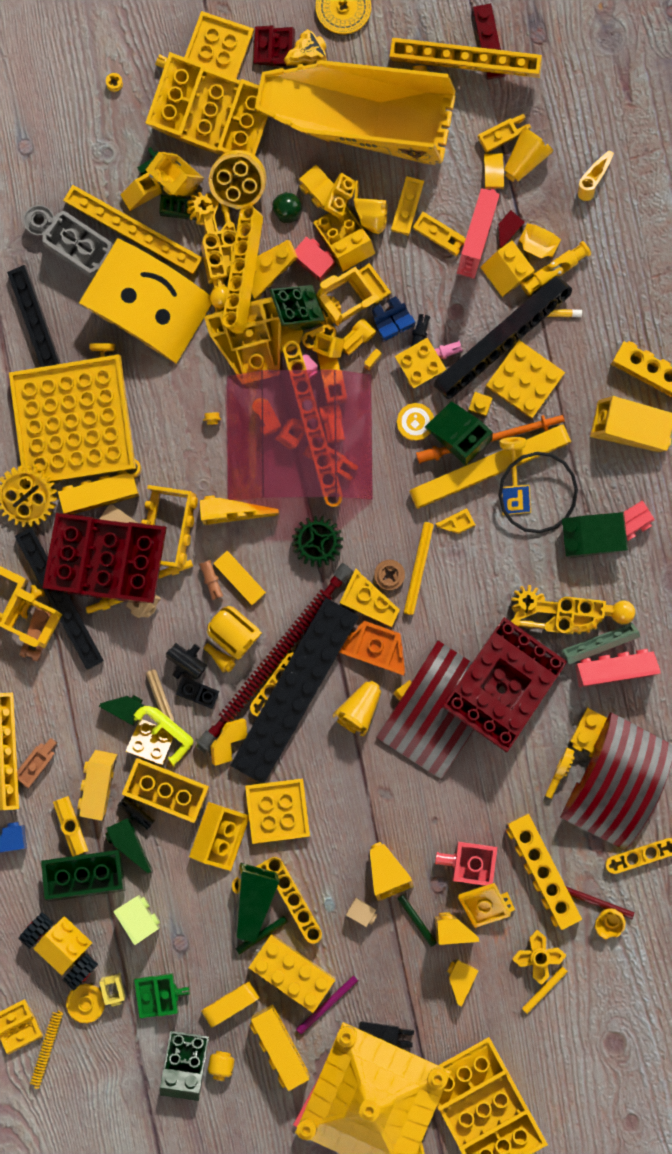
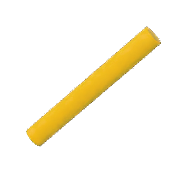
(544, 990)

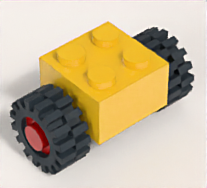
(60, 947)

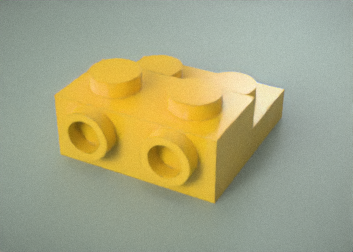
(587, 731)

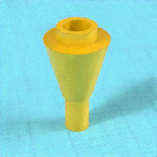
(224, 661)

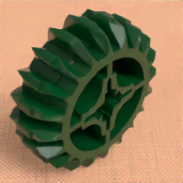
(325, 538)

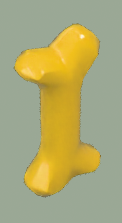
(37, 593)

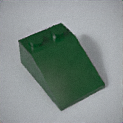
(594, 534)

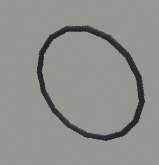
(505, 475)

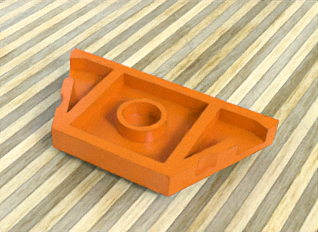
(376, 646)

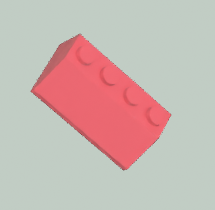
(616, 669)

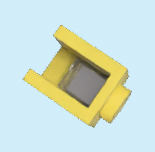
(112, 989)

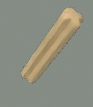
(159, 693)

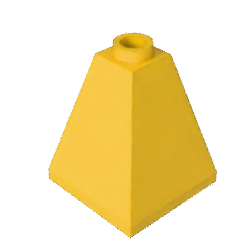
(387, 873)

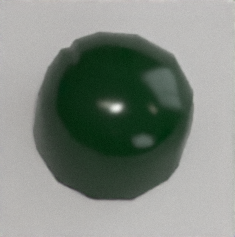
(287, 207)

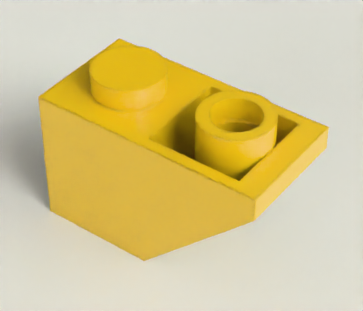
(140, 192)

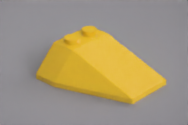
(257, 345)

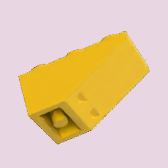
(345, 239)

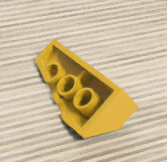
(222, 510)

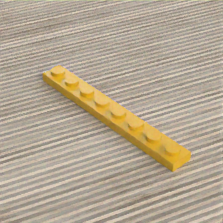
(133, 230)

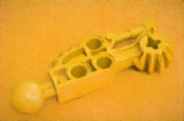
(221, 251)
(621, 612)

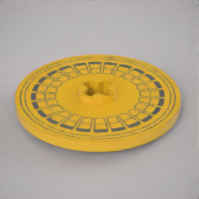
(346, 20)

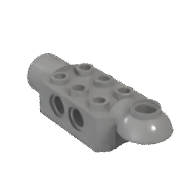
(69, 238)

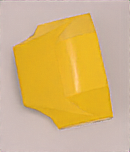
(539, 241)

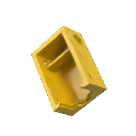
(175, 178)

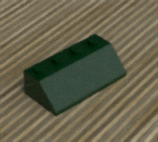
(82, 875)

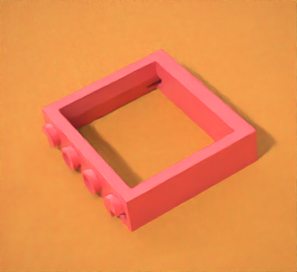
(478, 233)

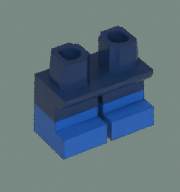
(397, 313)

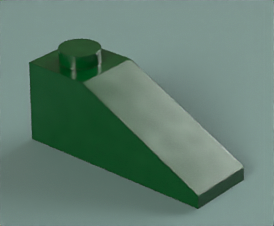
(126, 840)

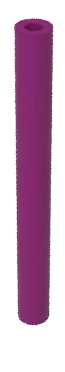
(327, 1004)

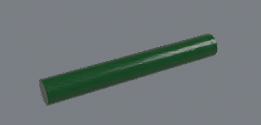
(417, 921)
(262, 934)

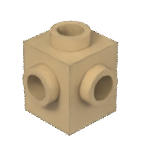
(143, 609)

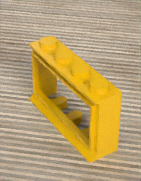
(188, 520)

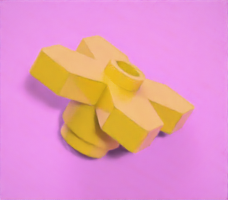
(539, 967)

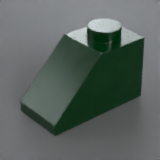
(123, 708)

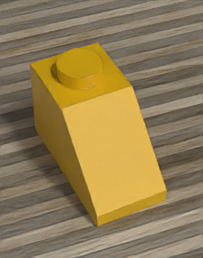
(461, 979)

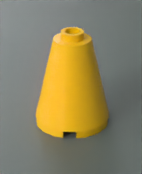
(526, 155)
(359, 708)

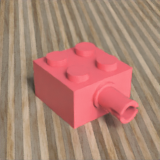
(471, 863)

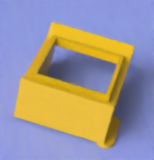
(359, 285)
(14, 611)

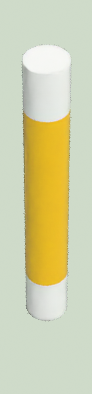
(565, 313)

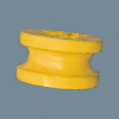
(112, 88)

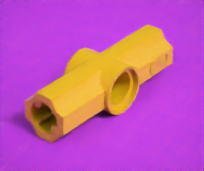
(65, 814)

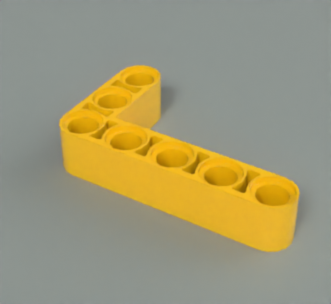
(285, 893)

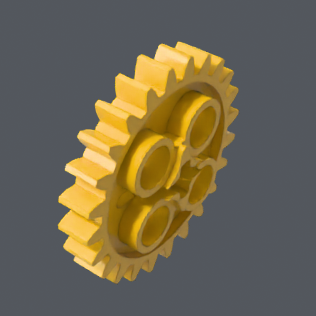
(37, 509)

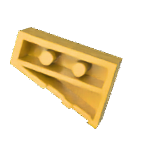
(96, 785)

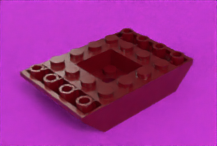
(519, 665)

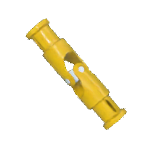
(544, 275)

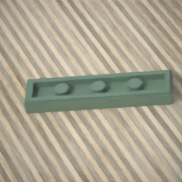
(600, 643)

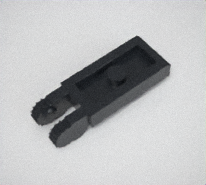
(387, 1032)

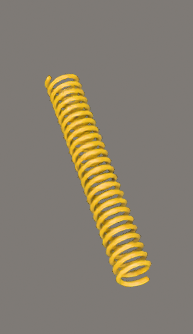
(49, 1049)

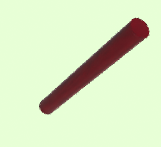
(599, 903)

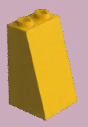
(632, 424)

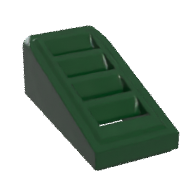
(170, 213)

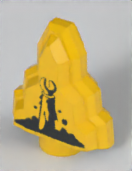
(306, 50)

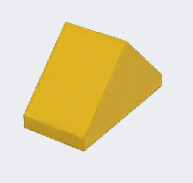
(328, 345)

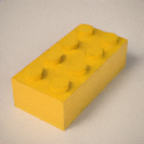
(166, 790)
(292, 973)
(280, 1047)

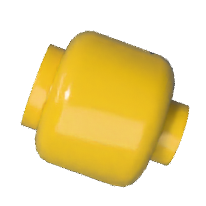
(221, 1065)

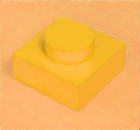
(480, 404)

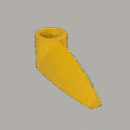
(593, 176)

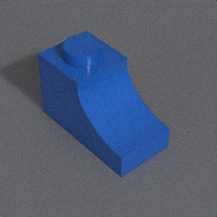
(13, 837)

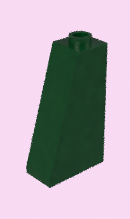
(254, 898)

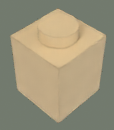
(361, 912)

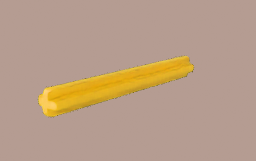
(418, 568)

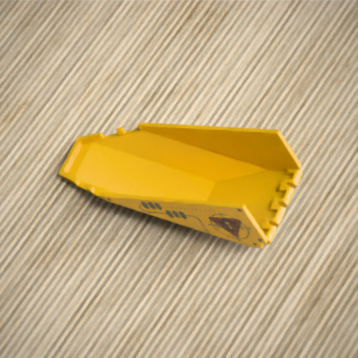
(363, 106)

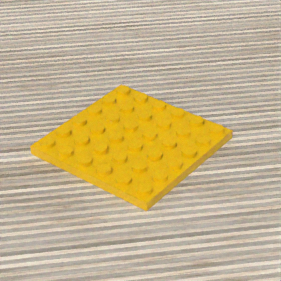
(73, 418)

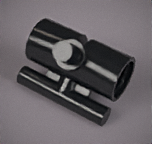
(186, 661)

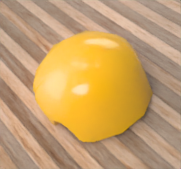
(610, 923)

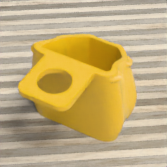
(371, 212)

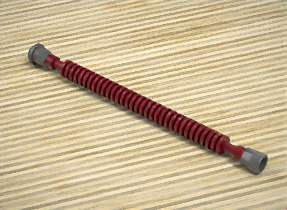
(340, 576)

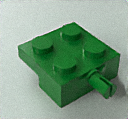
(158, 995)

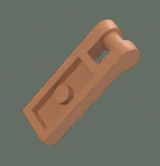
(35, 629)

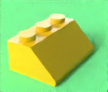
(219, 836)
(452, 931)

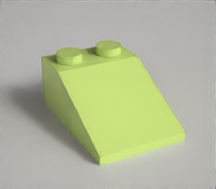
(137, 919)

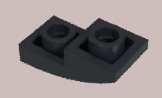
(197, 692)

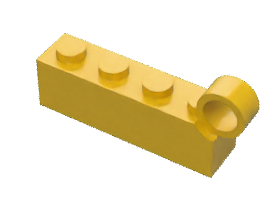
(99, 493)

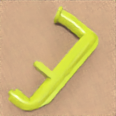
(163, 721)

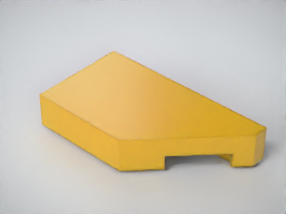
(457, 523)

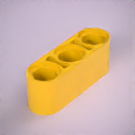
(230, 1004)

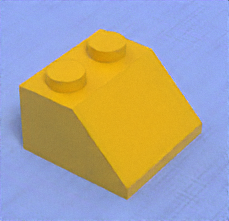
(507, 269)

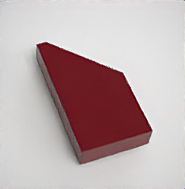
(509, 227)

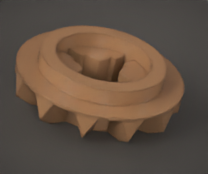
(390, 565)

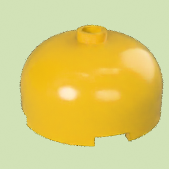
(240, 176)

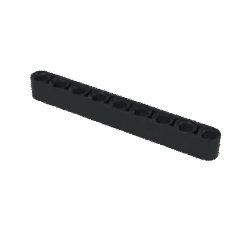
(502, 337)

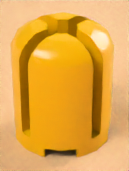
(233, 631)

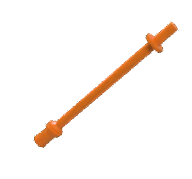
(436, 452)

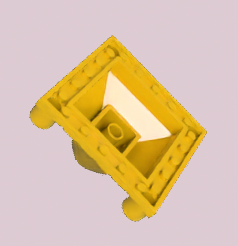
(372, 1097)

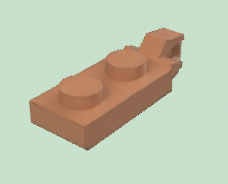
(36, 763)

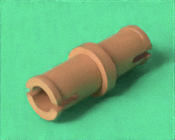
(211, 580)

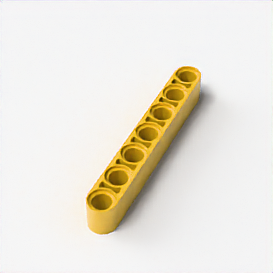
(242, 269)

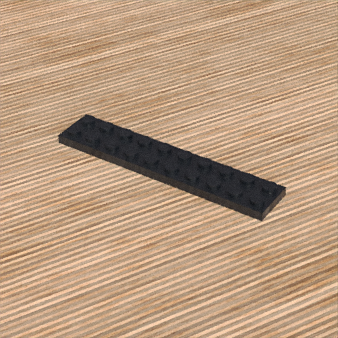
(294, 690)

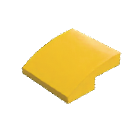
(18, 1027)

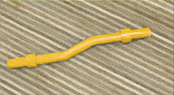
(105, 603)

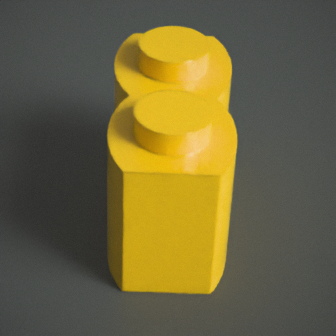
(316, 185)

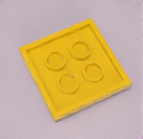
(219, 44)
(525, 379)
(277, 811)

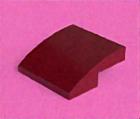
(272, 45)

